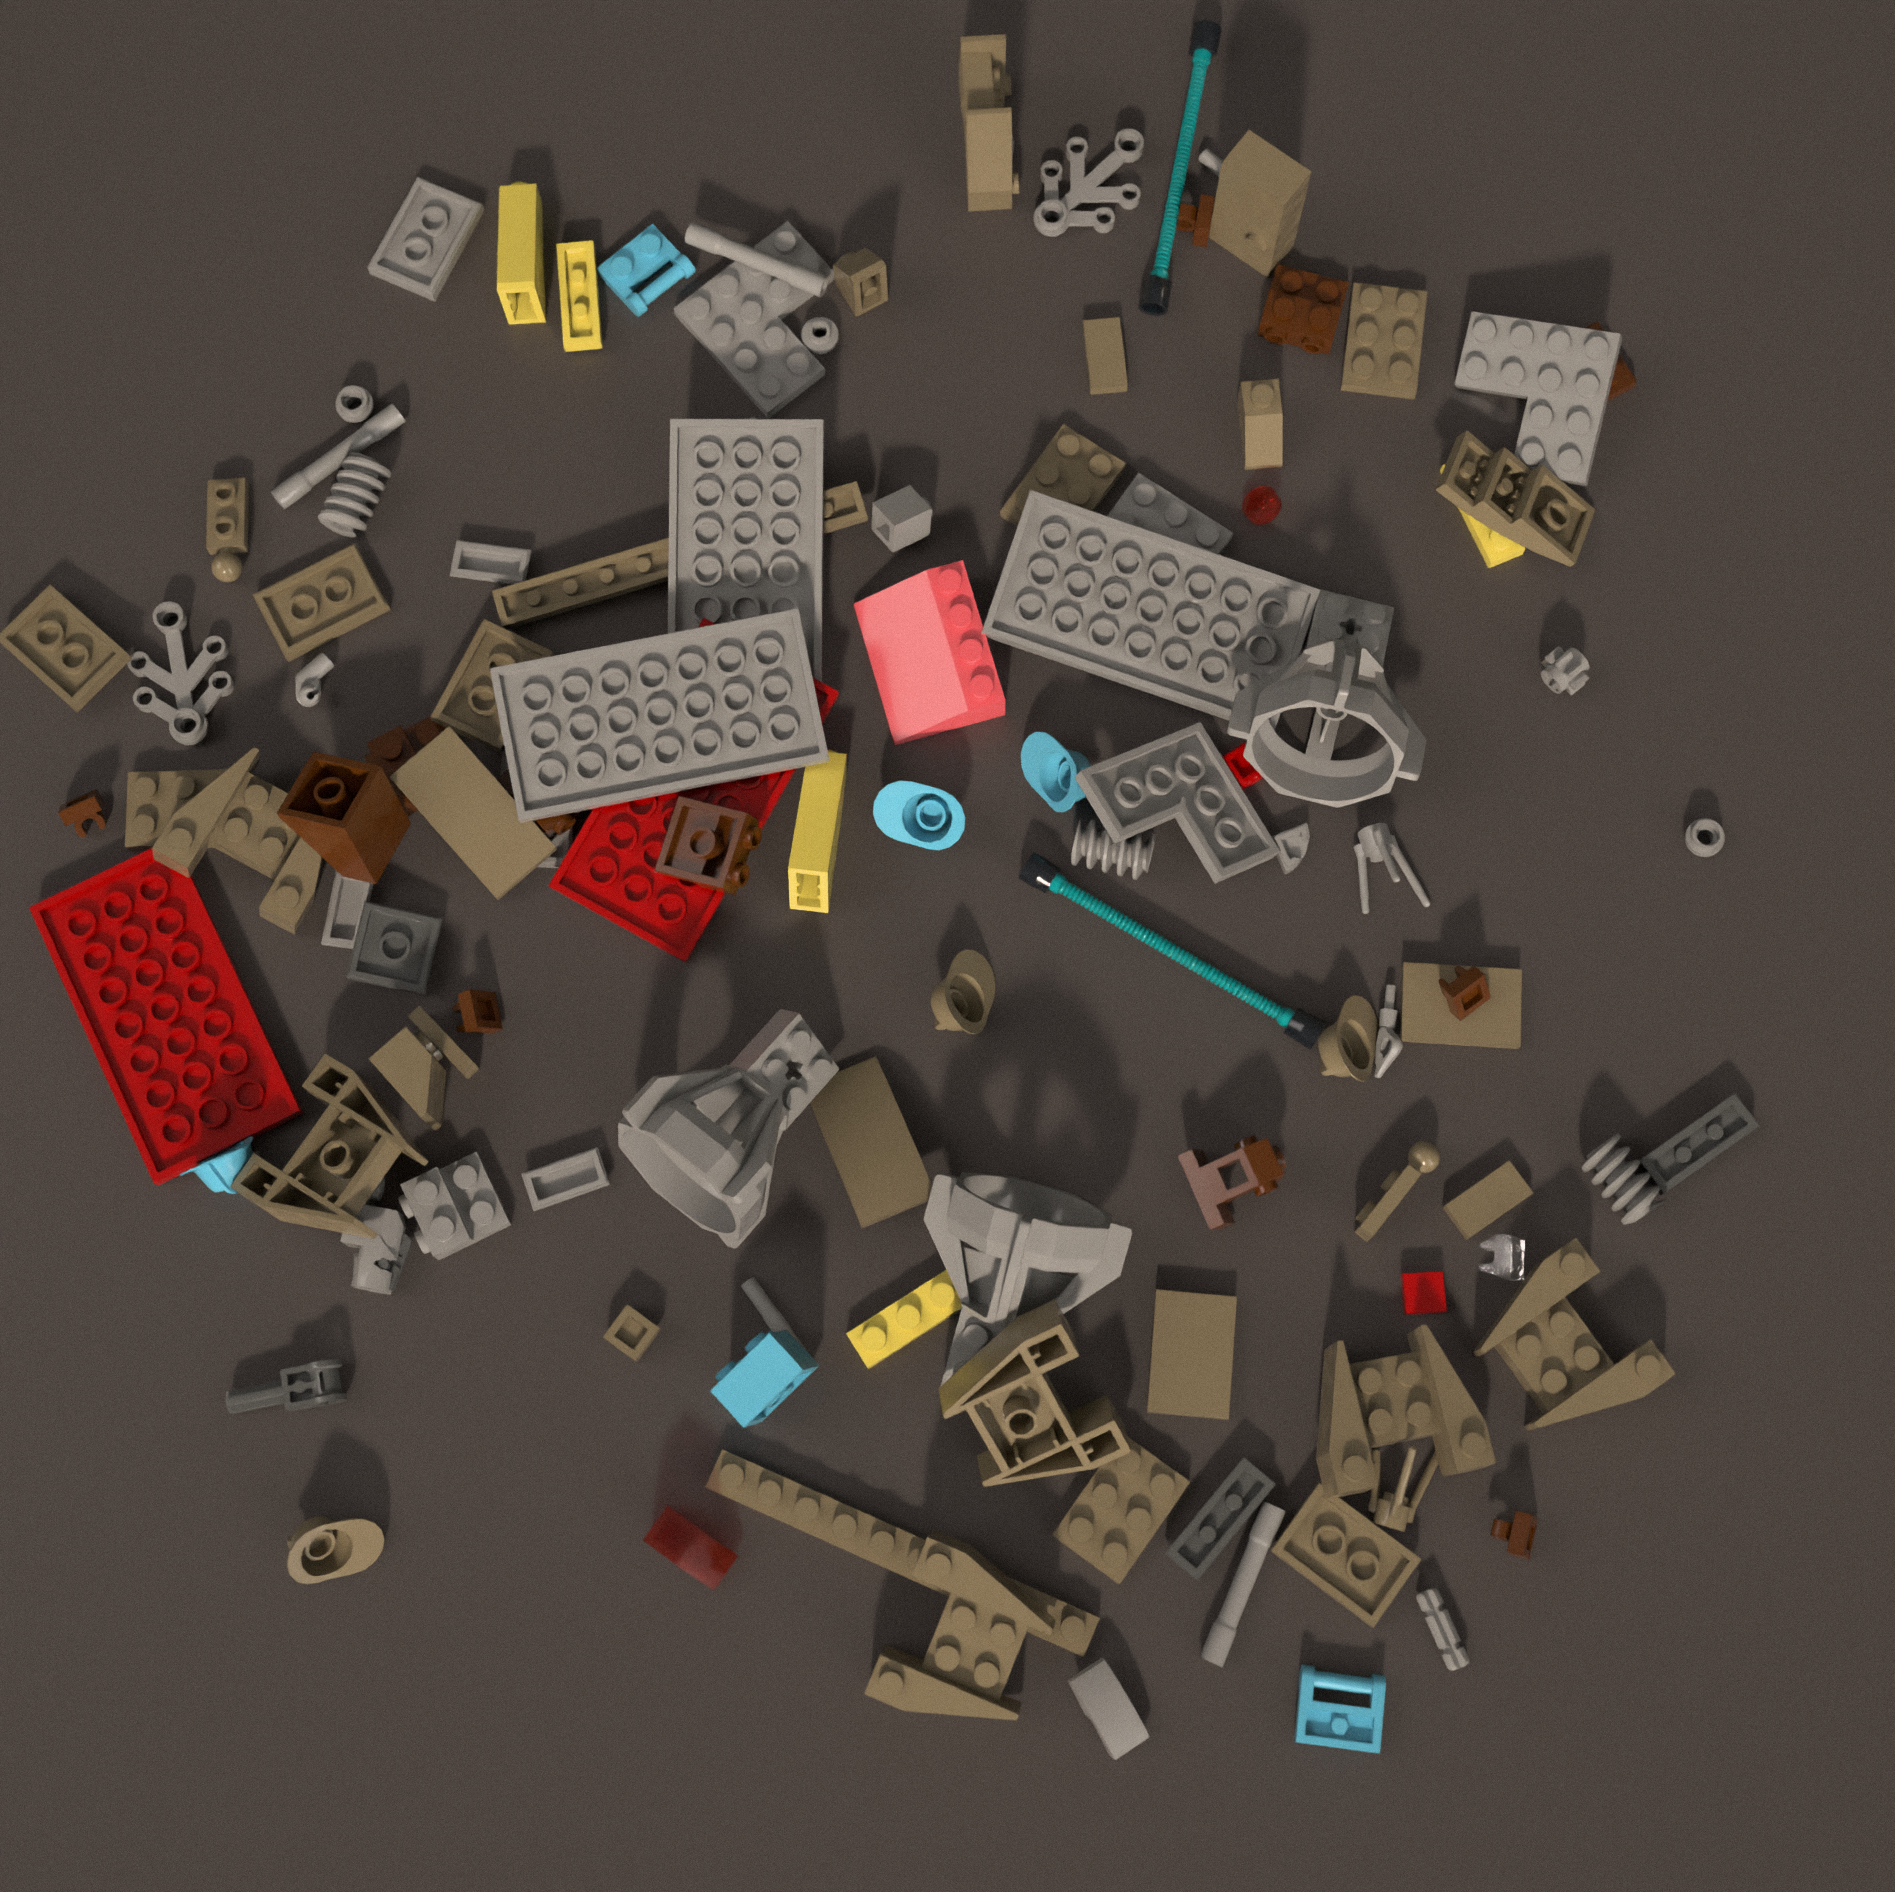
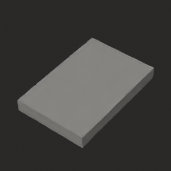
(426, 239)

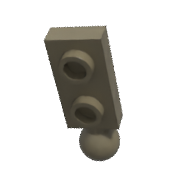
(227, 525)
(1422, 1158)

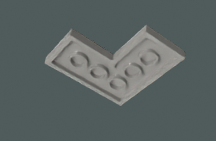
(742, 327)
(1560, 373)
(1186, 781)

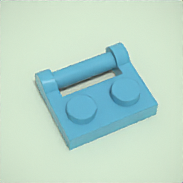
(638, 263)
(1338, 1723)

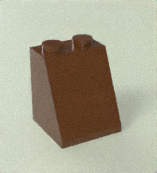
(346, 815)

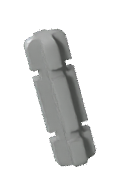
(1443, 1629)

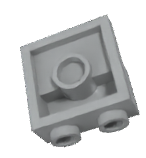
(453, 1206)

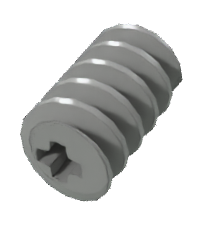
(352, 493)
(1100, 846)
(1621, 1180)

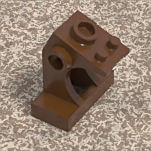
(1261, 1165)

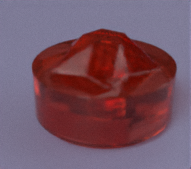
(1261, 505)

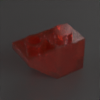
(690, 1547)

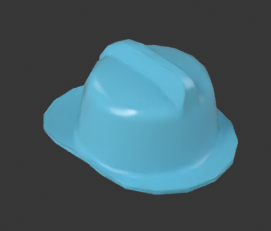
(1053, 770)
(919, 815)
(221, 1170)

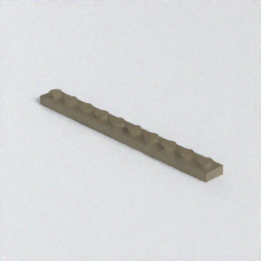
(631, 570)
(867, 1536)

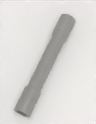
(794, 274)
(303, 481)
(1260, 1540)

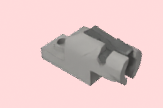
(383, 1258)

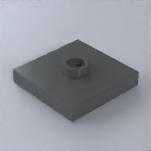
(394, 948)

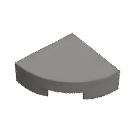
(1292, 846)

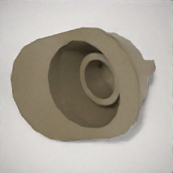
(965, 994)
(1350, 1043)
(332, 1548)

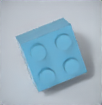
(763, 1377)

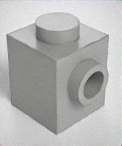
(901, 518)

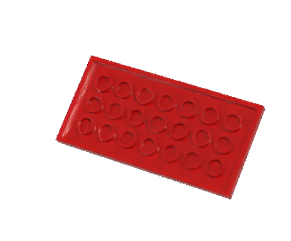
(620, 845)
(165, 1013)

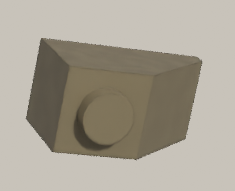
(861, 280)
(1261, 423)

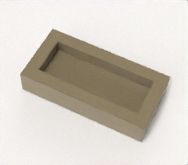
(1105, 355)
(443, 1042)
(1487, 1200)

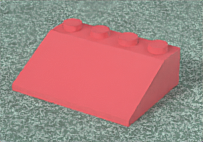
(930, 654)

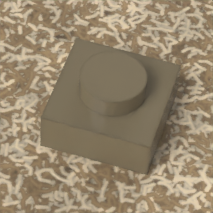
(632, 1333)

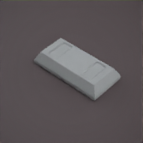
(490, 562)
(345, 911)
(565, 1179)

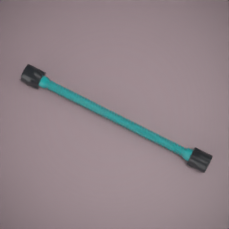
(1157, 289)
(1046, 876)

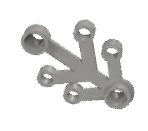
(1086, 188)
(182, 679)

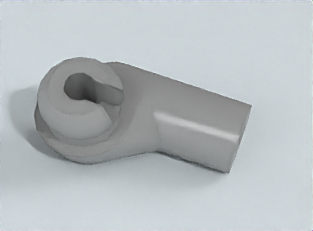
(309, 680)

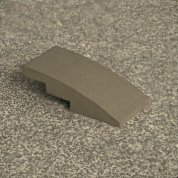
(1516, 501)
(472, 813)
(870, 1143)

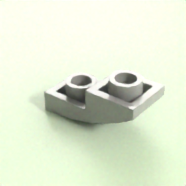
(1108, 1708)

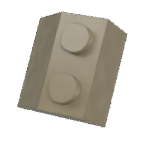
(415, 1072)

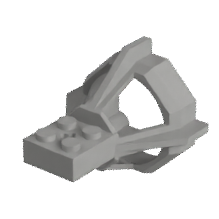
(1339, 677)
(721, 1150)
(1021, 1241)

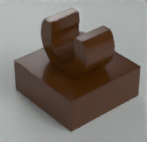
(1197, 219)
(83, 808)
(1465, 992)
(478, 1011)
(1519, 1534)

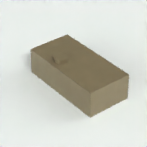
(1258, 203)

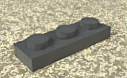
(1698, 1144)
(1220, 1518)

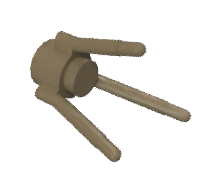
(1393, 1508)

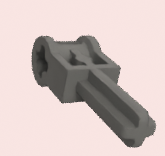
(298, 1389)

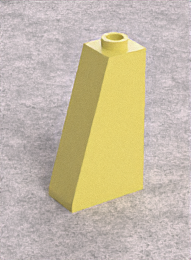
(521, 254)
(817, 834)

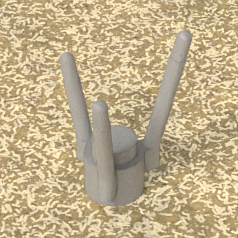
(1380, 845)

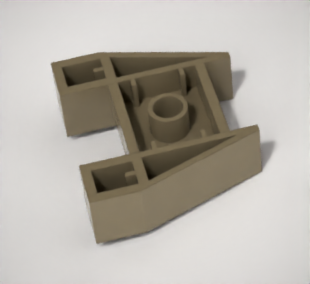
(986, 122)
(242, 821)
(337, 1160)
(1558, 1354)
(1395, 1403)
(1020, 1409)
(971, 1644)

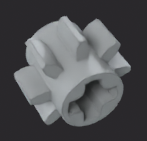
(1565, 670)

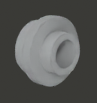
(823, 344)
(350, 395)
(1712, 830)

